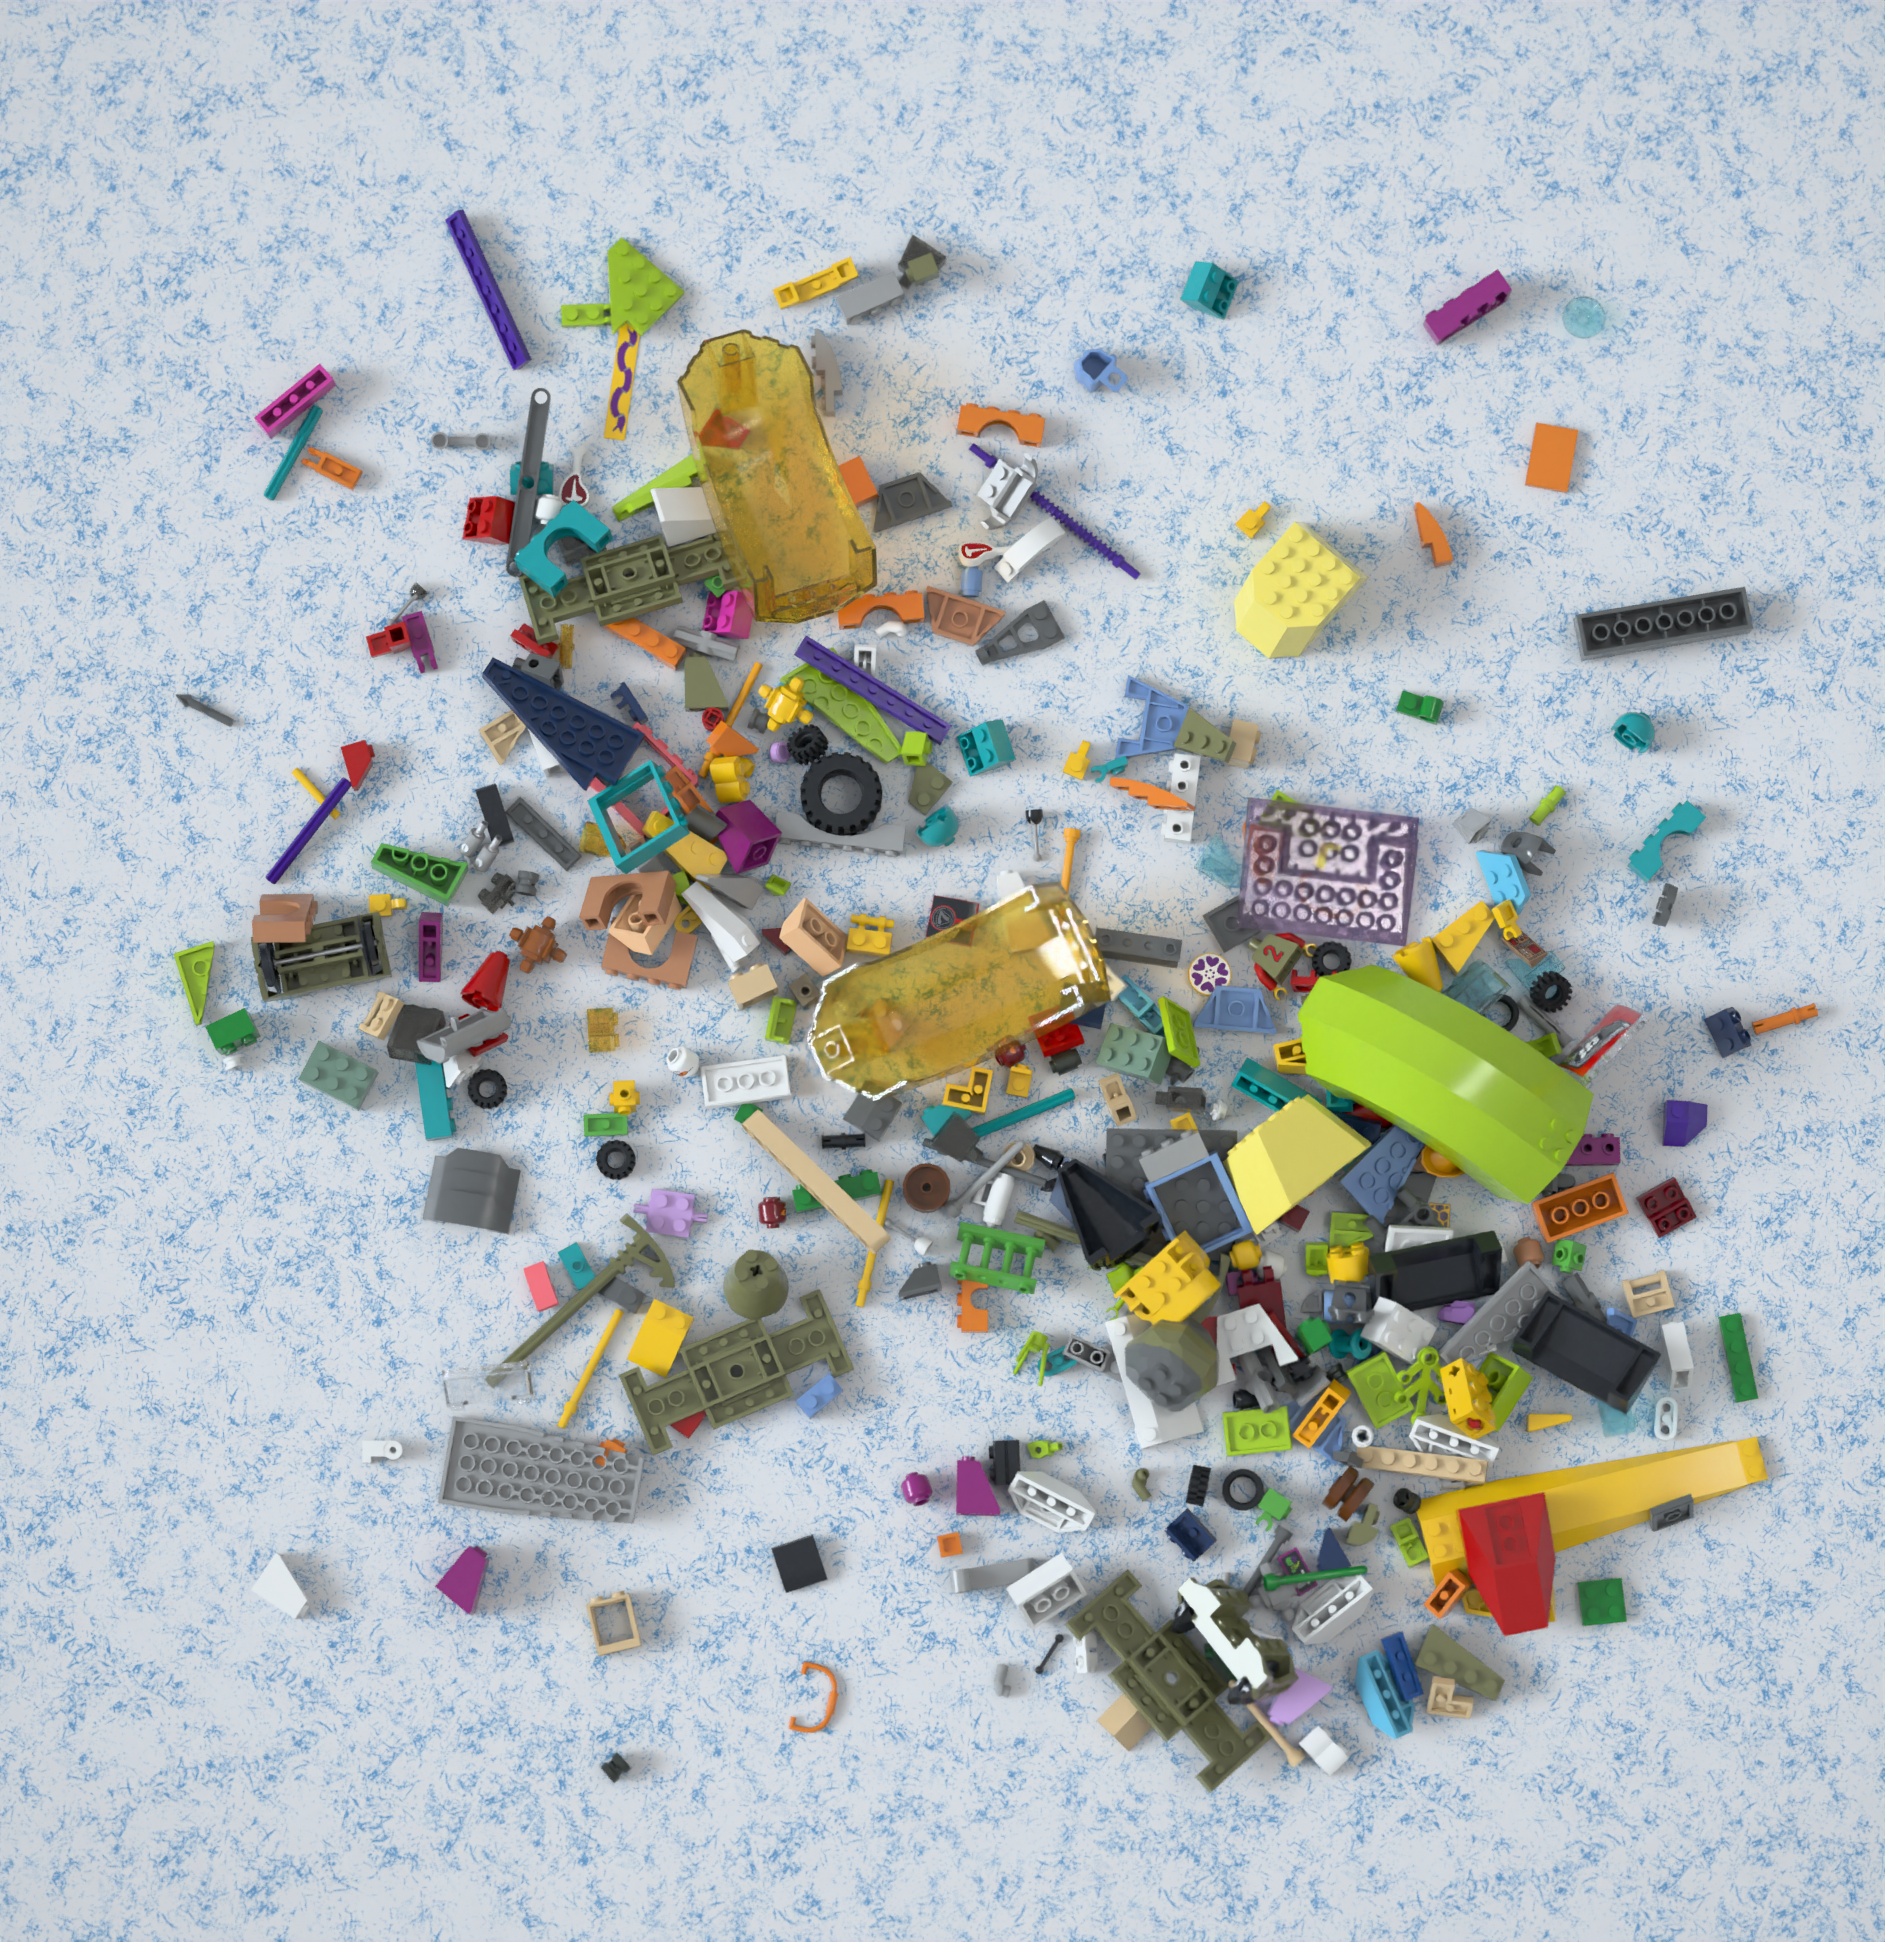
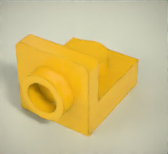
(1019, 1081)

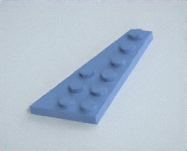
(1382, 1171)

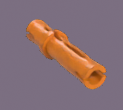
(1783, 1019)

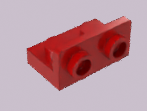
(526, 639)

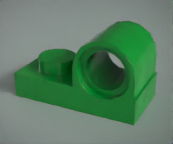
(1419, 707)

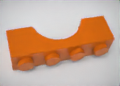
(975, 419)
(907, 606)
(650, 640)

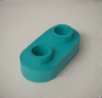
(1058, 1362)

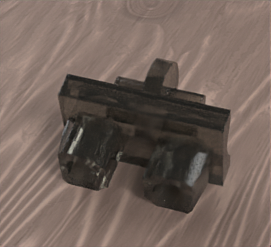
(500, 894)

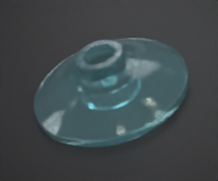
(1590, 310)

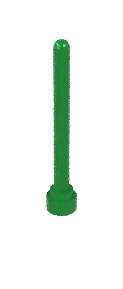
(1272, 1581)

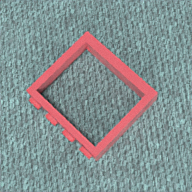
(660, 747)

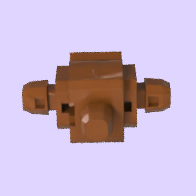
(538, 945)

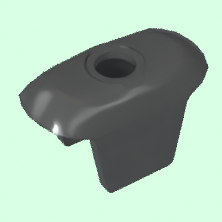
(1526, 850)

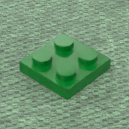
(1601, 1602)

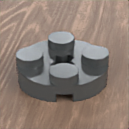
(1665, 905)

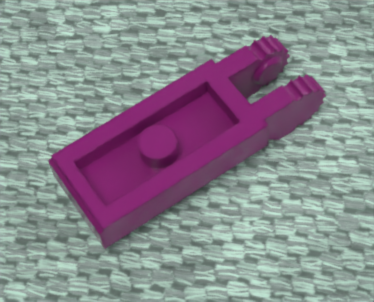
(420, 639)

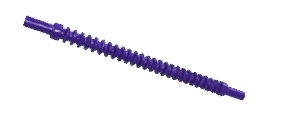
(1117, 560)

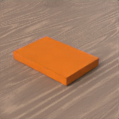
(1551, 457)

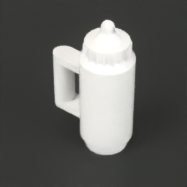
(997, 1200)

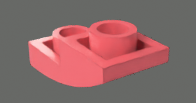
(541, 1286)

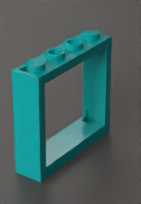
(624, 787)

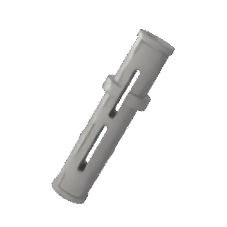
(1543, 1020)

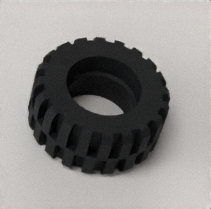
(839, 765)

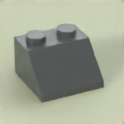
(872, 1116)

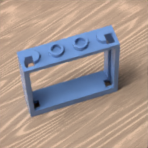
(1217, 1242)

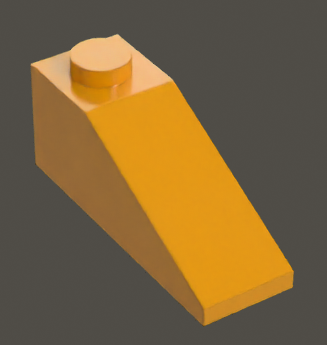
(1321, 1413)

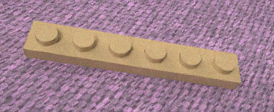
(1423, 1464)

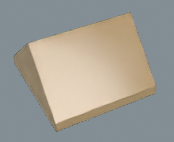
(1124, 1722)

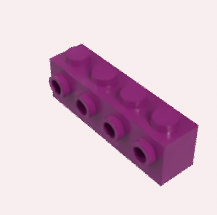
(1596, 1151)

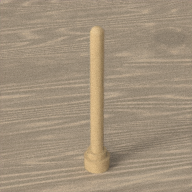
(1293, 1754)

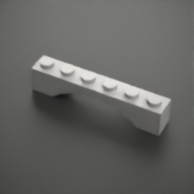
(885, 838)

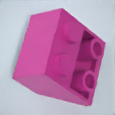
(728, 615)

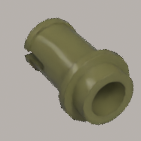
(1051, 1241)

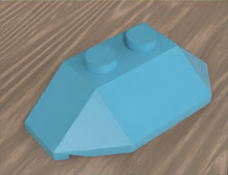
(1381, 1696)

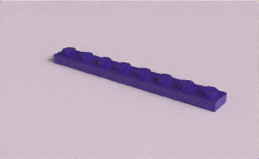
(488, 290)
(872, 689)

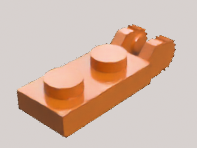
(334, 469)

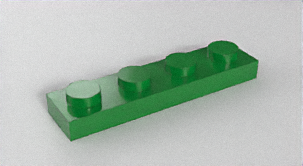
(1738, 1357)

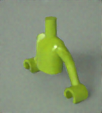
(1117, 1280)

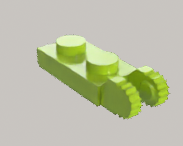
(584, 315)

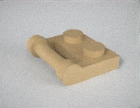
(381, 1016)
(1649, 1301)

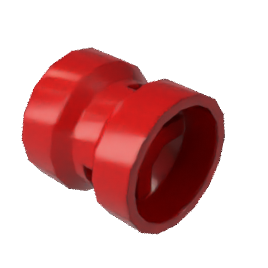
(709, 719)

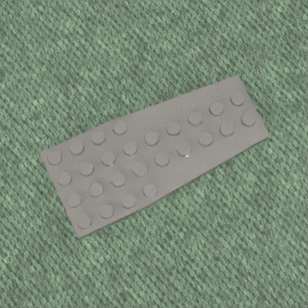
(536, 1474)

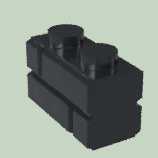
(1005, 1461)

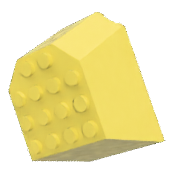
(1294, 593)
(1290, 1159)

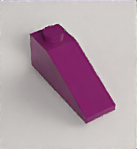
(430, 946)

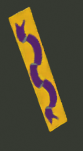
(621, 383)

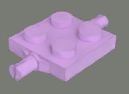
(670, 1213)

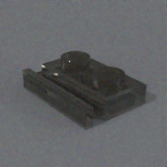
(574, 549)

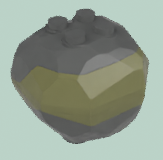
(1173, 1363)

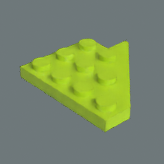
(637, 289)

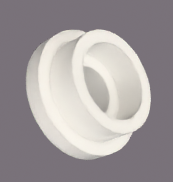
(1218, 1110)

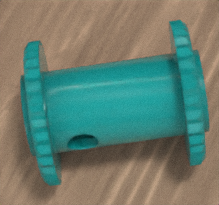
(1344, 1344)

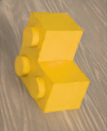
(972, 1097)

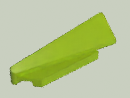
(676, 477)

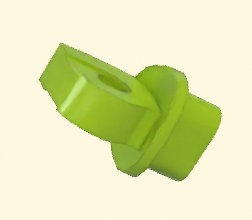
(1047, 1448)

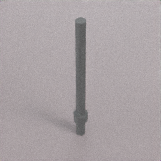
(1006, 1169)

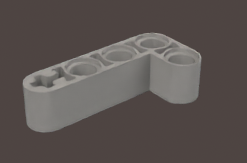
(990, 1575)

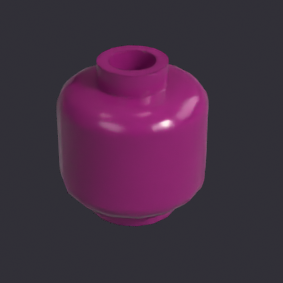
(916, 1489)

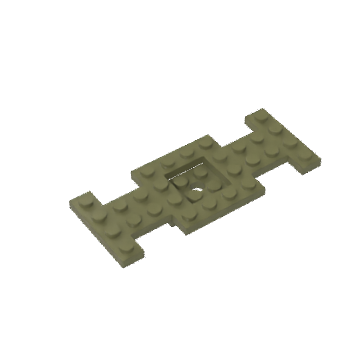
(606, 581)
(708, 1378)
(1189, 1700)

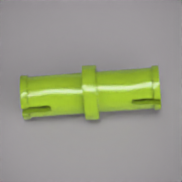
(1547, 805)

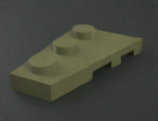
(1203, 738)

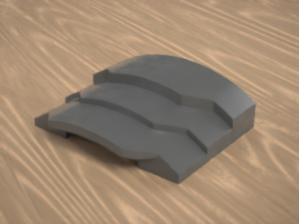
(472, 1190)

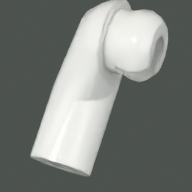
(891, 626)

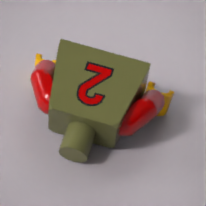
(1277, 957)

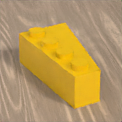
(690, 853)

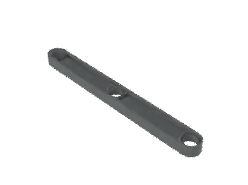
(531, 467)

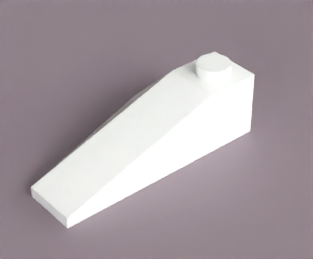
(727, 926)

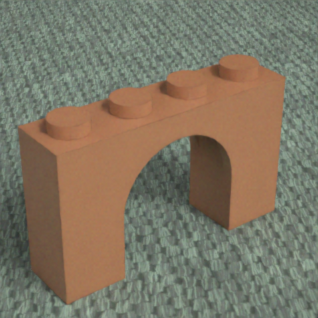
(606, 891)
(284, 918)
(673, 972)

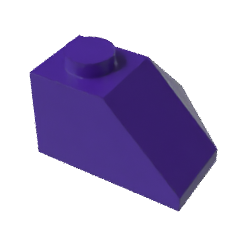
(1682, 1122)

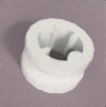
(233, 1062)

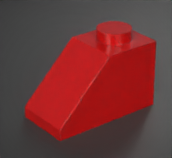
(358, 761)

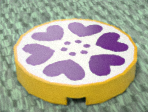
(1208, 972)

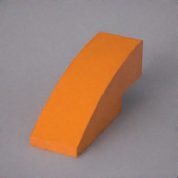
(1432, 536)

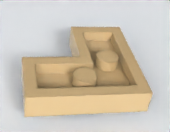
(1443, 1702)

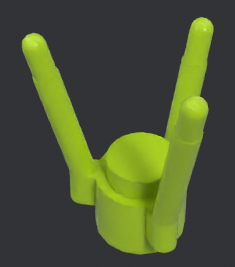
(1035, 1343)

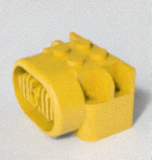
(1171, 1283)

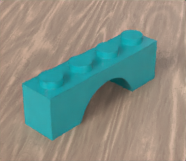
(1648, 860)

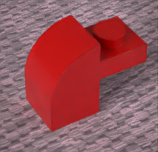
(392, 640)

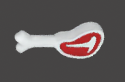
(975, 553)

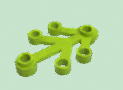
(1423, 1383)

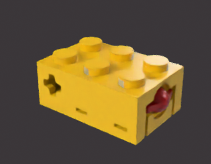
(1468, 1398)

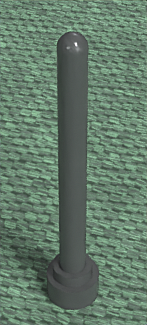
(1281, 1536)

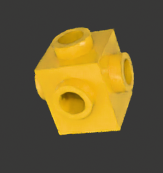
(624, 1097)

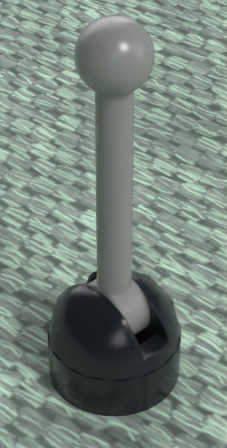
(1034, 817)

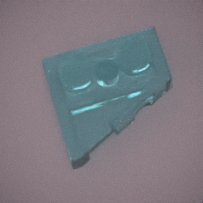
(1219, 863)
(1526, 974)

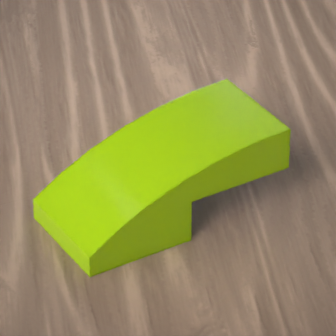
(1409, 1542)

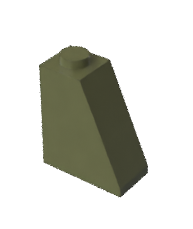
(701, 686)

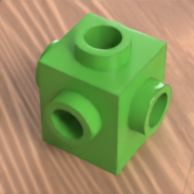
(1569, 1255)

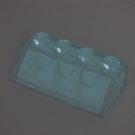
(1478, 987)

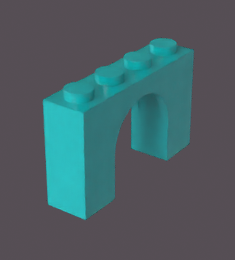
(570, 522)

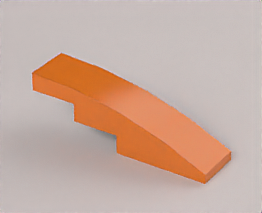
(1155, 797)

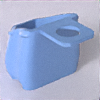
(1095, 368)

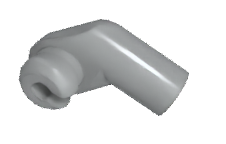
(999, 1680)

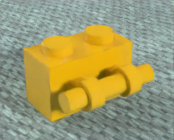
(868, 941)

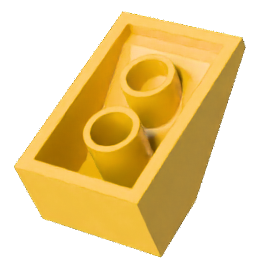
(660, 1338)

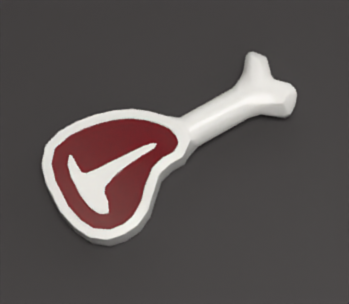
(572, 485)

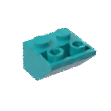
(1209, 289)
(986, 747)

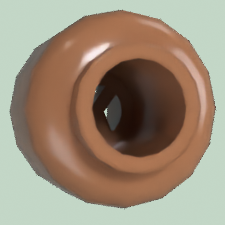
(1528, 1250)

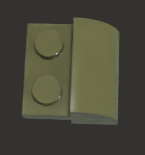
(1362, 1532)

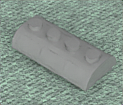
(464, 1034)

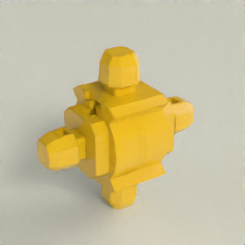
(785, 704)

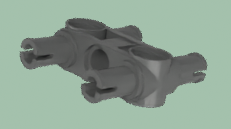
(1407, 1217)

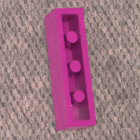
(295, 401)

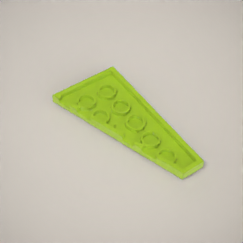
(847, 711)

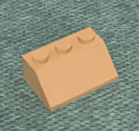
(632, 931)
(814, 938)

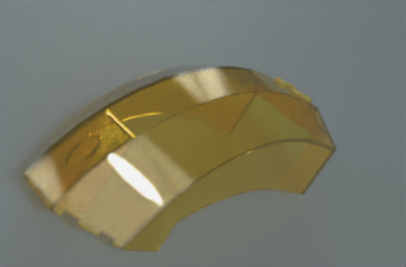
(773, 479)
(959, 995)

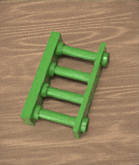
(998, 1239)

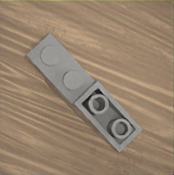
(826, 364)
(1092, 1357)

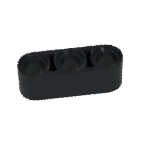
(494, 813)

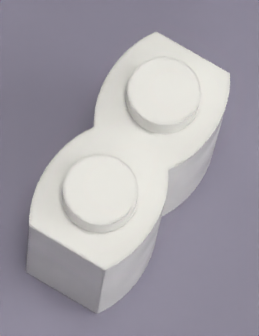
(1323, 1750)

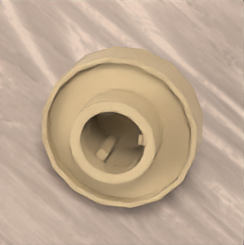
(1024, 1159)

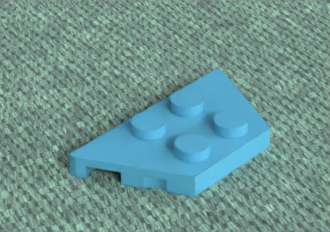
(1504, 878)

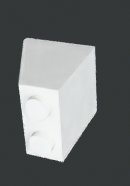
(682, 514)

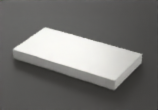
(745, 1082)

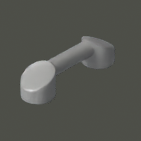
(480, 441)

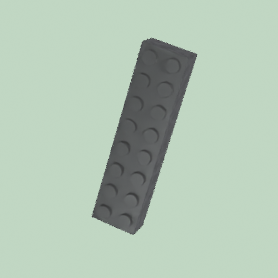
(1663, 623)

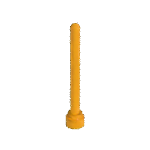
(1071, 837)

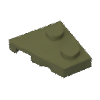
(928, 787)

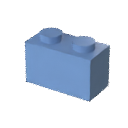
(819, 1396)

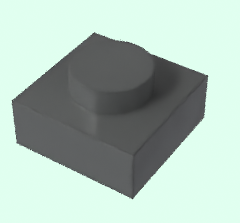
(1348, 1458)

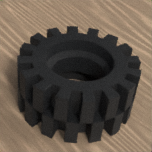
(797, 743)
(1335, 948)
(1558, 999)
(478, 1079)
(606, 1150)
(1198, 1485)

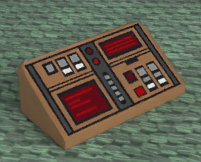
(1525, 949)

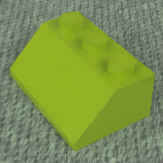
(1505, 1385)

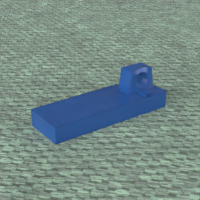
(1402, 1666)

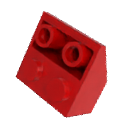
(489, 520)

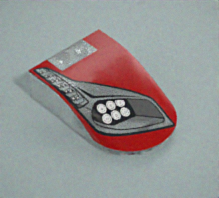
(1602, 1043)

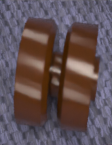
(934, 1198)
(1346, 1492)

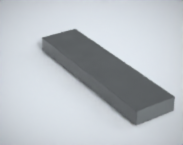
(543, 834)

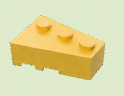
(1461, 937)
(1290, 1057)

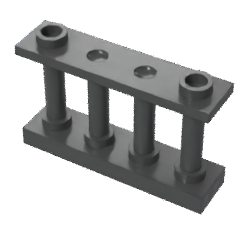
(1138, 947)

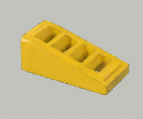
(1541, 1421)

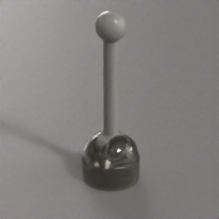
(417, 593)

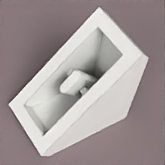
(865, 658)

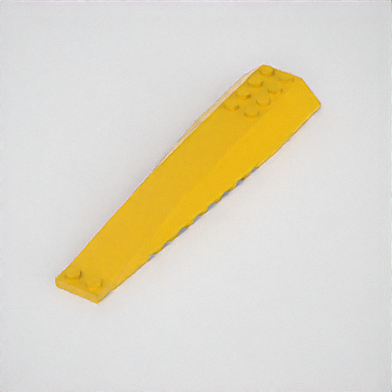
(1595, 1497)

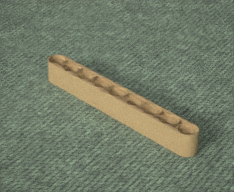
(816, 1181)

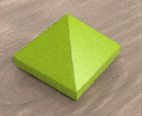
(777, 885)

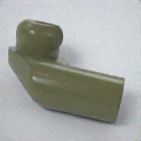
(1139, 1483)

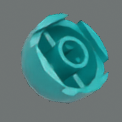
(1634, 730)
(939, 828)

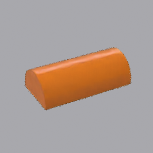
(1579, 1208)

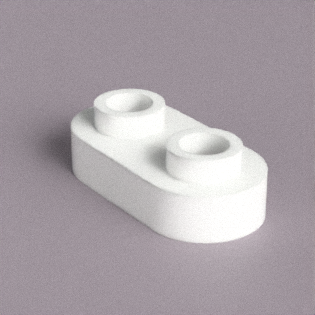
(1666, 1419)

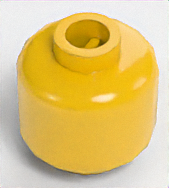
(1245, 1255)

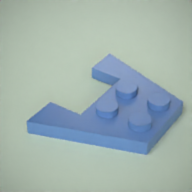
(1160, 722)

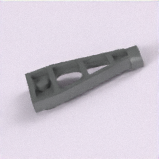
(1044, 624)

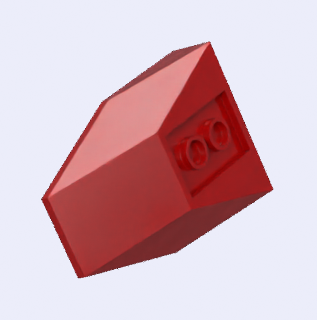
(1511, 1560)

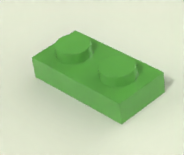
(605, 1125)

